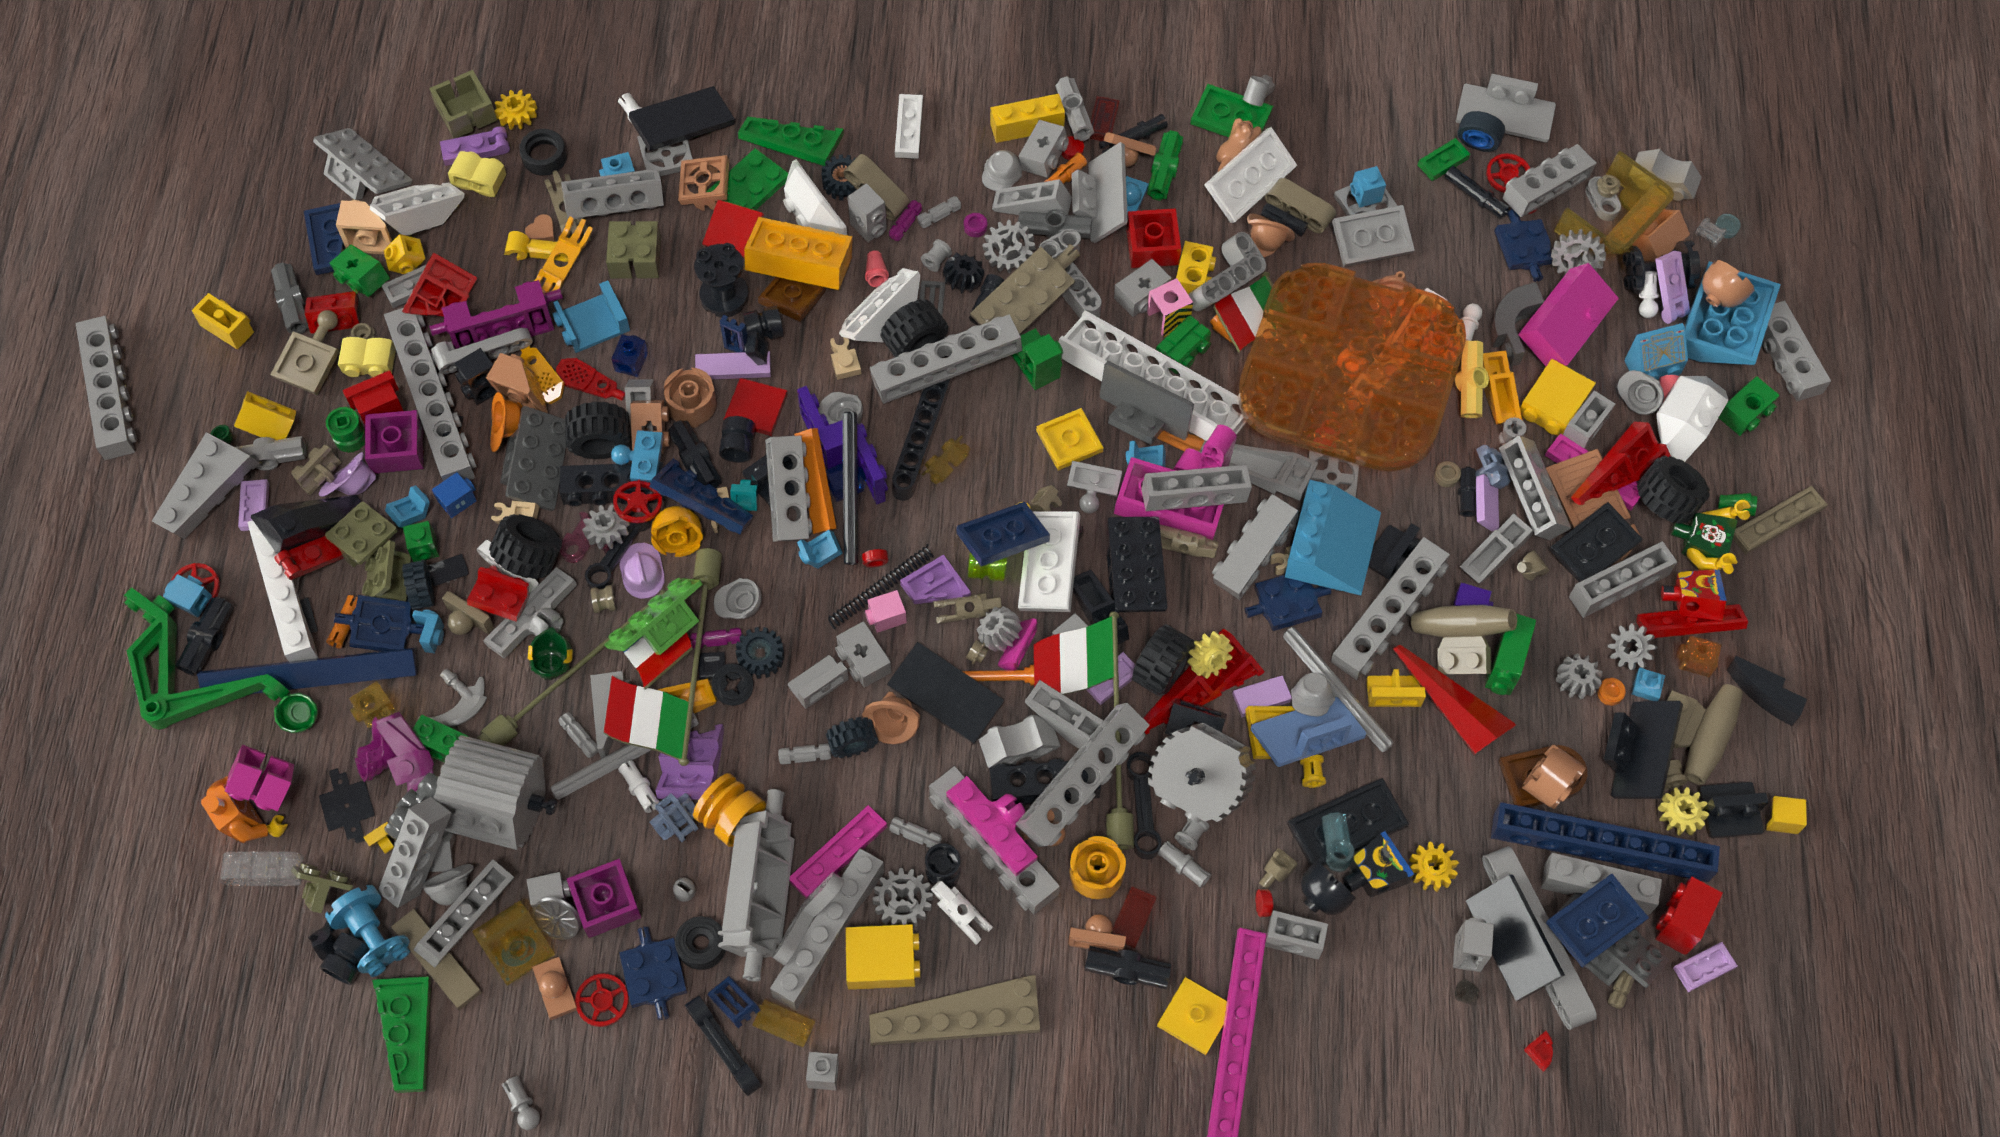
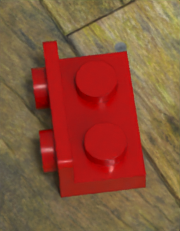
(342, 304)
(499, 594)

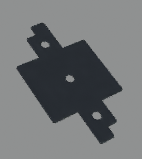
(359, 805)

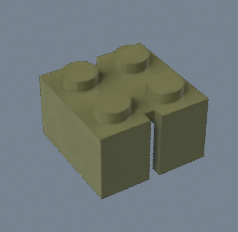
(466, 110)
(633, 243)

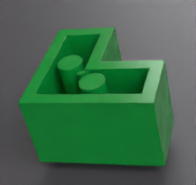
(1039, 358)

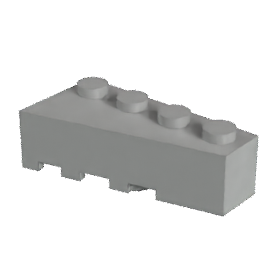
(1255, 546)

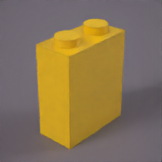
(1556, 397)
(881, 957)

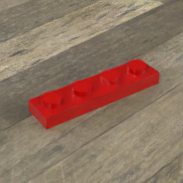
(1673, 624)

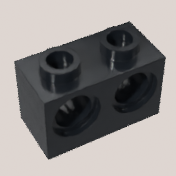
(472, 376)

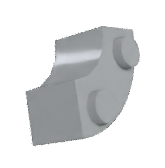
(1679, 175)
(1025, 739)

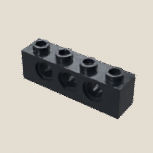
(600, 476)
(1029, 773)

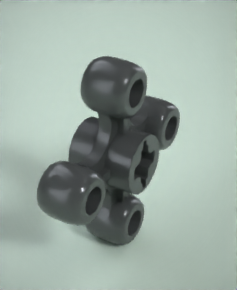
(426, 789)

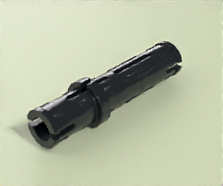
(1142, 130)
(1484, 198)

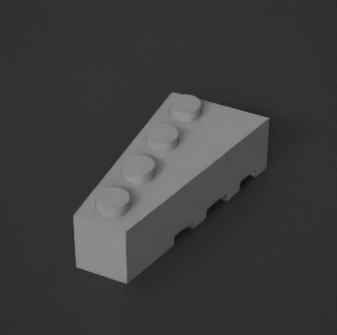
(203, 484)

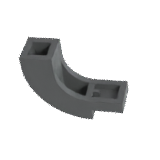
(1515, 306)

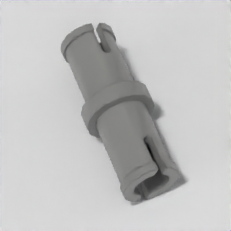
(1184, 864)

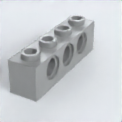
(1548, 180)
(600, 188)
(1785, 335)
(1196, 487)
(1534, 488)
(780, 501)
(1622, 579)
(414, 852)
(463, 913)

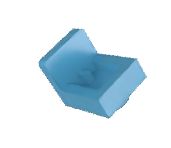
(1150, 454)
(408, 509)
(820, 549)
(433, 629)

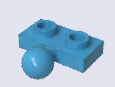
(644, 457)

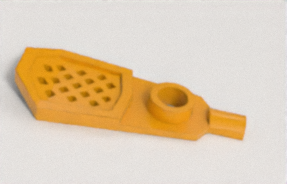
(543, 370)

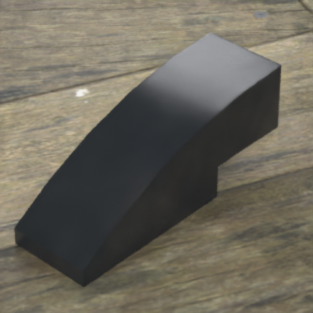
(1097, 602)
(1767, 690)

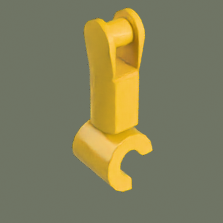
(520, 243)

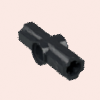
(694, 453)
(205, 636)
(1128, 967)

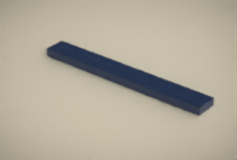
(322, 670)

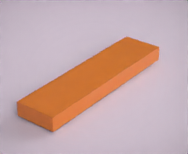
(817, 486)

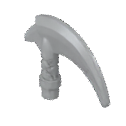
(468, 706)

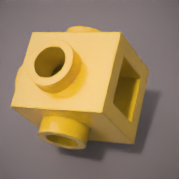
(404, 254)

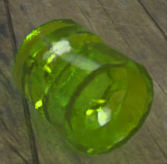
(994, 570)

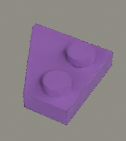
(934, 583)

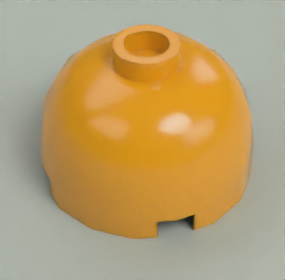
(676, 531)

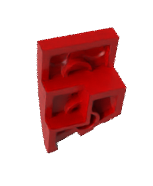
(439, 287)

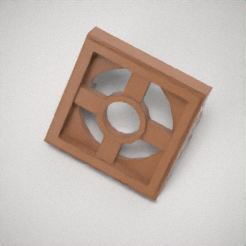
(703, 167)

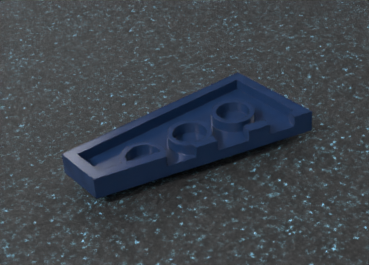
(692, 494)

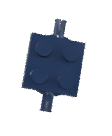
(1525, 244)
(1287, 602)
(379, 624)
(653, 973)

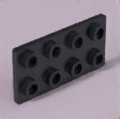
(1136, 564)
(1642, 748)

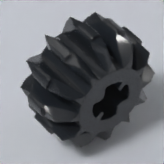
(963, 272)

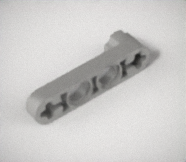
(446, 355)

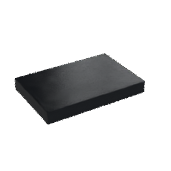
(1596, 543)

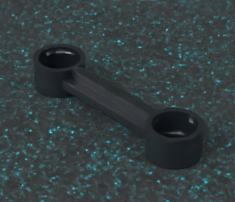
(614, 555)
(1143, 806)
(740, 1070)

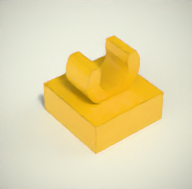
(381, 837)

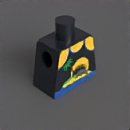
(1378, 868)

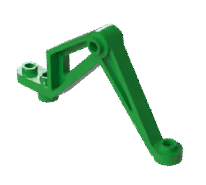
(166, 706)

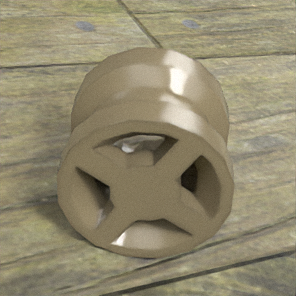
(603, 599)
(1675, 777)

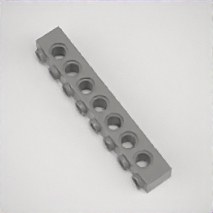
(428, 406)

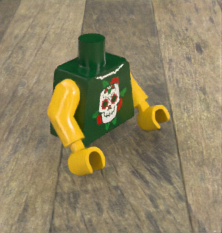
(1710, 537)

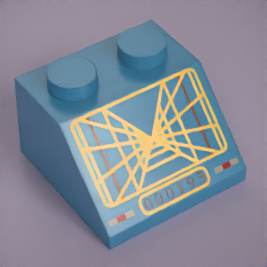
(1659, 352)

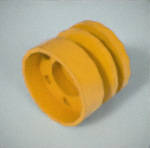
(725, 805)

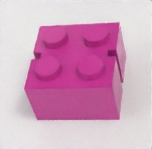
(271, 787)

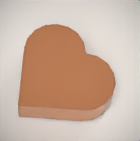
(541, 229)

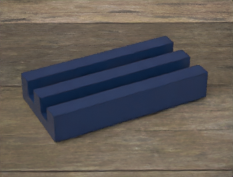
(738, 336)
(744, 1013)

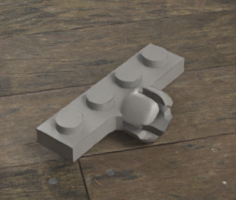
(536, 615)

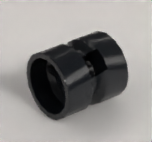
(766, 323)
(737, 439)
(943, 865)
(344, 961)

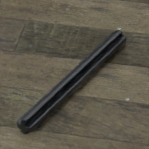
(850, 488)

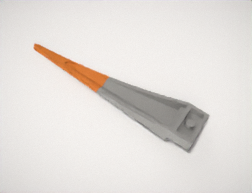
(1267, 468)

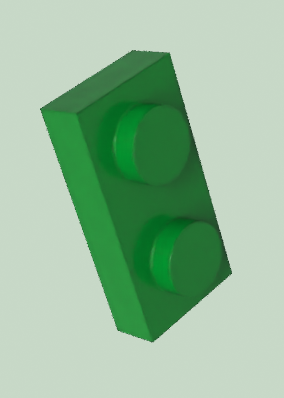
(1443, 158)

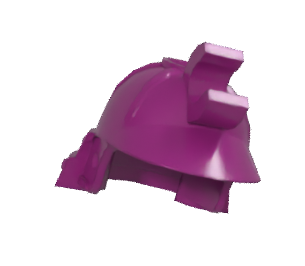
(373, 757)

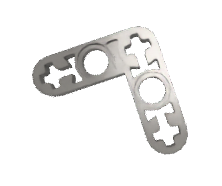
(808, 910)

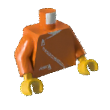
(238, 817)

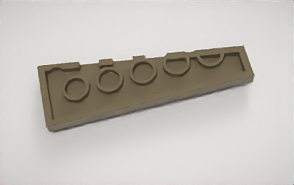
(980, 1012)

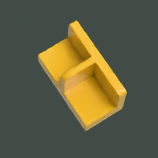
(264, 417)
(1394, 691)

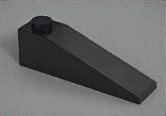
(302, 522)

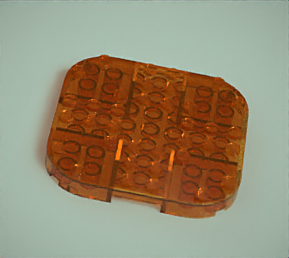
(1352, 367)

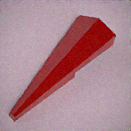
(1623, 463)
(1201, 690)
(1468, 715)

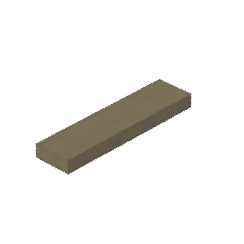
(1779, 519)
(448, 972)

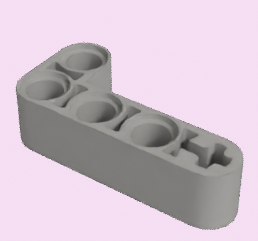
(1245, 264)
(1087, 297)

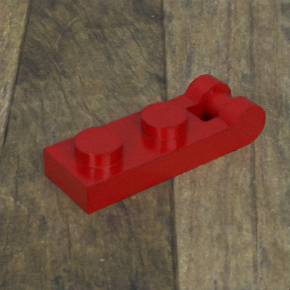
(308, 557)

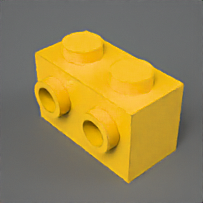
(223, 321)

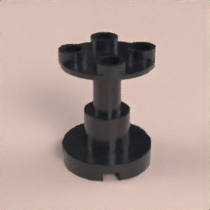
(1637, 267)
(722, 287)

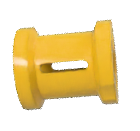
(1313, 780)

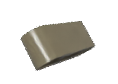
(865, 171)
(1301, 204)

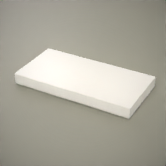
(1250, 175)
(1050, 567)

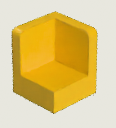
(1787, 815)

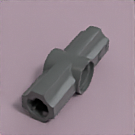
(1044, 223)
(289, 298)

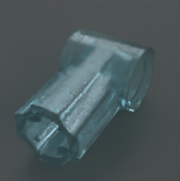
(1337, 840)

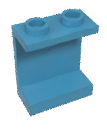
(592, 320)

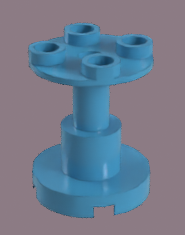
(356, 912)

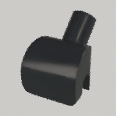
(323, 941)

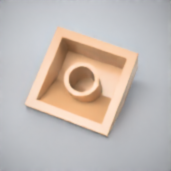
(362, 227)

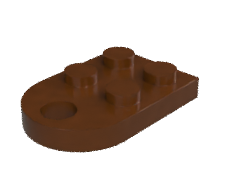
(1518, 767)

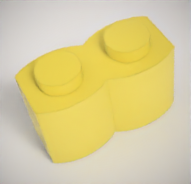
(477, 173)
(366, 356)

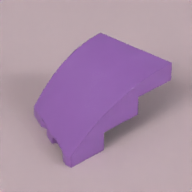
(699, 774)

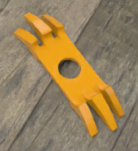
(566, 246)

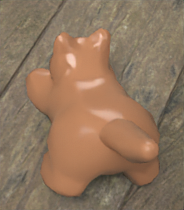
(1240, 137)

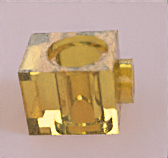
(371, 694)

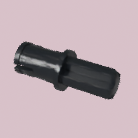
(1285, 218)
(1467, 492)

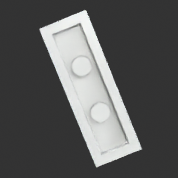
(908, 126)

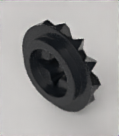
(744, 686)

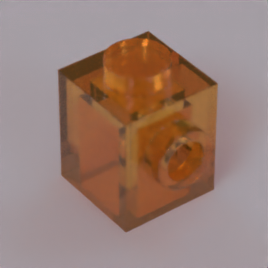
(1699, 656)

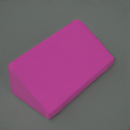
(1013, 655)

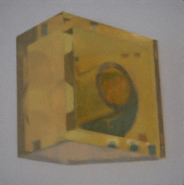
(513, 942)

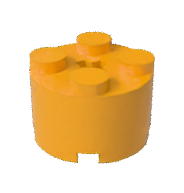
(1102, 882)

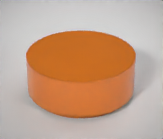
(1611, 691)

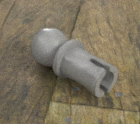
(528, 1117)

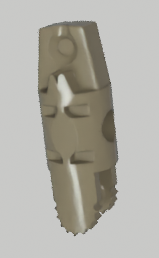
(1187, 542)
(979, 603)

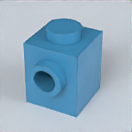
(616, 165)
(1368, 186)
(187, 594)

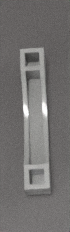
(802, 968)

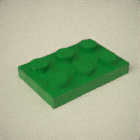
(1221, 108)
(753, 181)

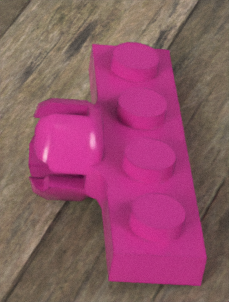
(994, 823)

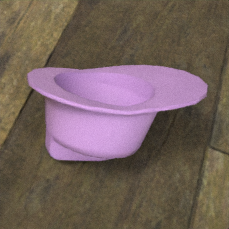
(351, 479)
(642, 570)

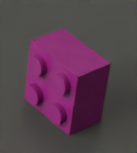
(394, 441)
(603, 898)

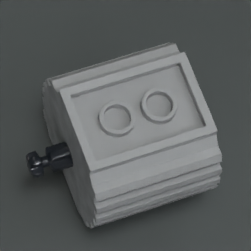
(1202, 772)
(492, 792)

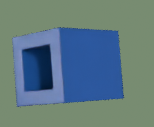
(455, 494)

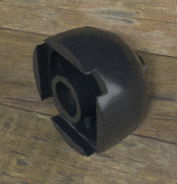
(1325, 891)

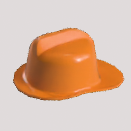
(504, 419)

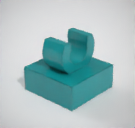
(745, 495)

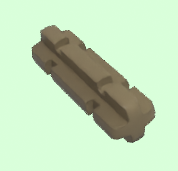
(1620, 990)

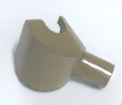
(1532, 566)
(1278, 868)

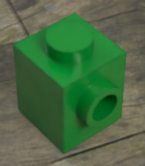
(421, 541)

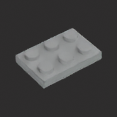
(1373, 235)

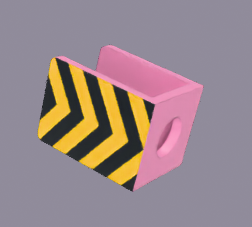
(1164, 300)

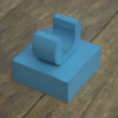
(1648, 684)

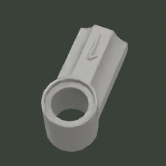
(1258, 89)

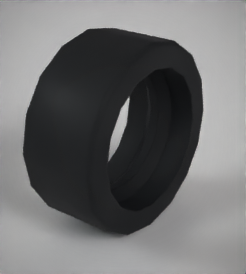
(541, 137)

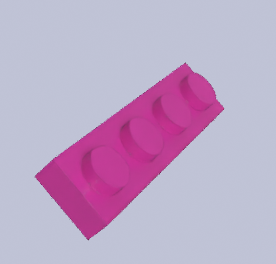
(1565, 449)
(838, 851)

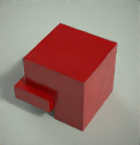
(374, 395)

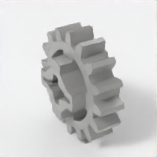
(1004, 237)
(1578, 246)
(895, 890)

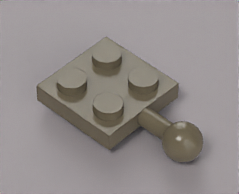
(307, 360)

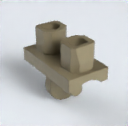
(317, 469)

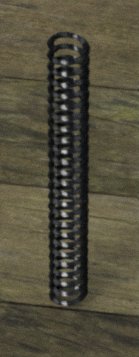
(881, 588)

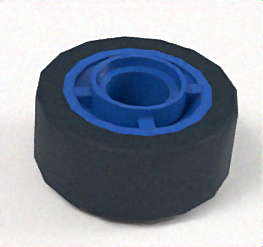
(1481, 131)

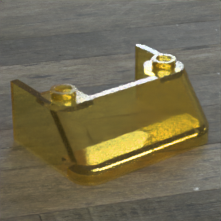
(1643, 197)

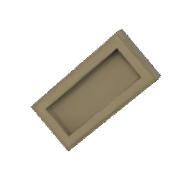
(465, 616)

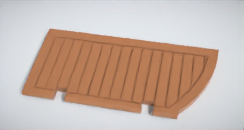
(1569, 476)

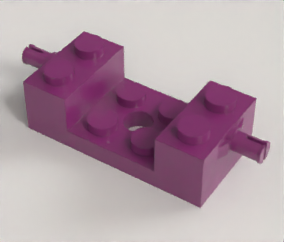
(528, 313)

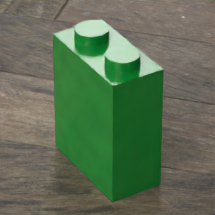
(1510, 656)

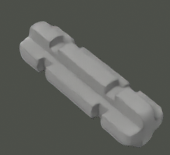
(939, 212)
(578, 734)
(804, 753)
(914, 832)

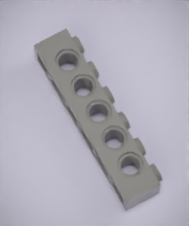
(939, 369)
(101, 370)
(1425, 556)
(1035, 821)
(1030, 897)

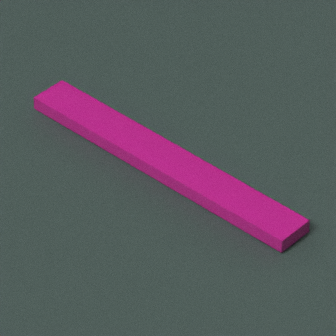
(1237, 1034)

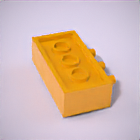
(798, 253)

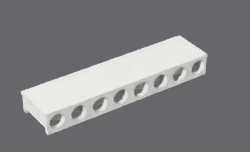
(1091, 349)

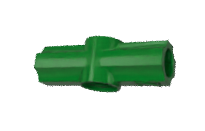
(1165, 165)

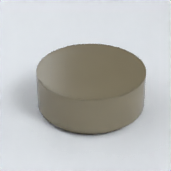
(1447, 474)

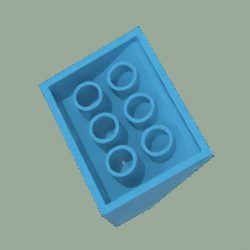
(1730, 333)
(1333, 539)

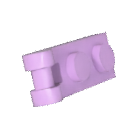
(1672, 286)

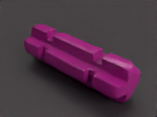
(905, 220)
(717, 637)

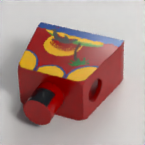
(1697, 594)

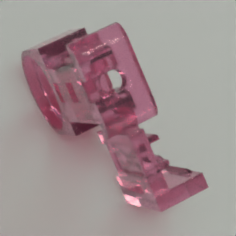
(581, 541)

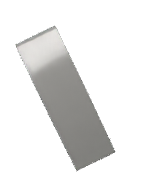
(1497, 549)

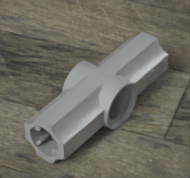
(1074, 108)
(271, 451)

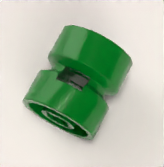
(346, 429)

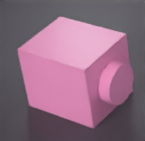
(886, 611)

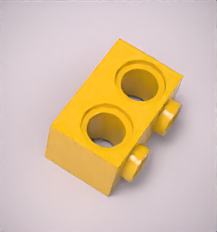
(1193, 270)

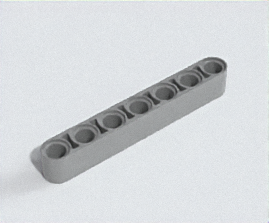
(1567, 992)

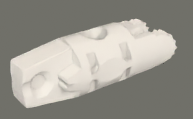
(949, 903)

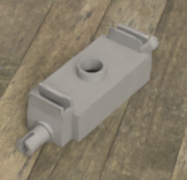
(758, 885)

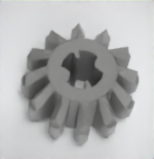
(999, 629)
(1579, 676)

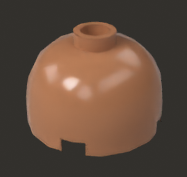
(1725, 286)

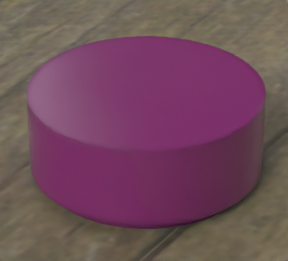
(975, 225)

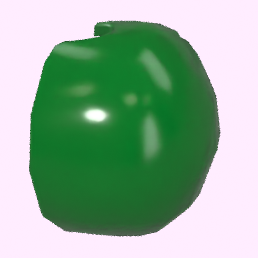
(296, 713)

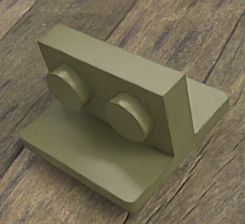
(360, 533)
(386, 573)
(316, 891)

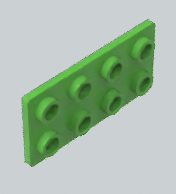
(662, 621)

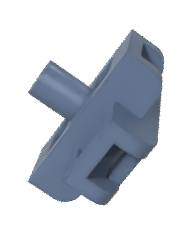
(1493, 467)
(673, 819)

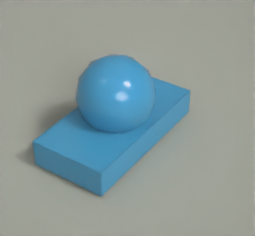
(1135, 193)

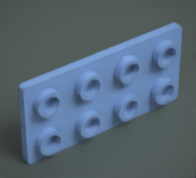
(1301, 736)

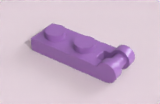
(476, 143)

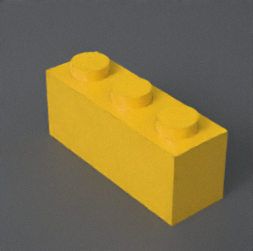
(1020, 118)

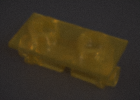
(939, 467)
(783, 1023)

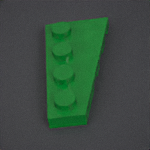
(801, 142)
(405, 1024)

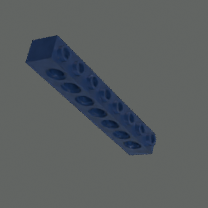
(1605, 842)

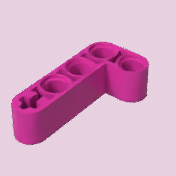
(1215, 452)

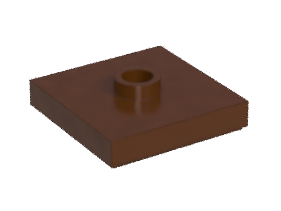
(791, 297)

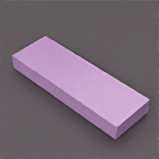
(732, 366)

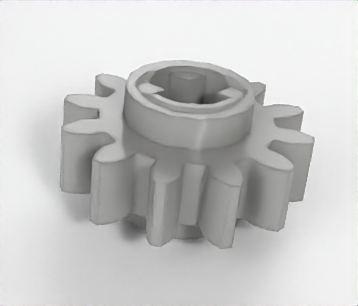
(605, 527)
(1631, 636)

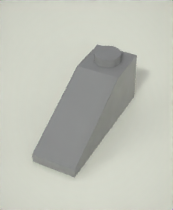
(1033, 198)
(600, 692)
(1063, 714)

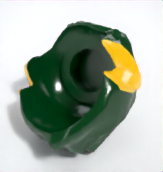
(549, 654)

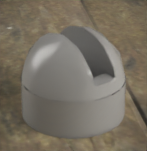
(680, 893)

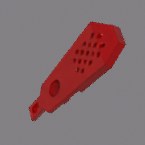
(590, 380)

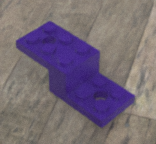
(832, 444)

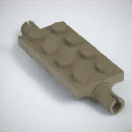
(1029, 289)

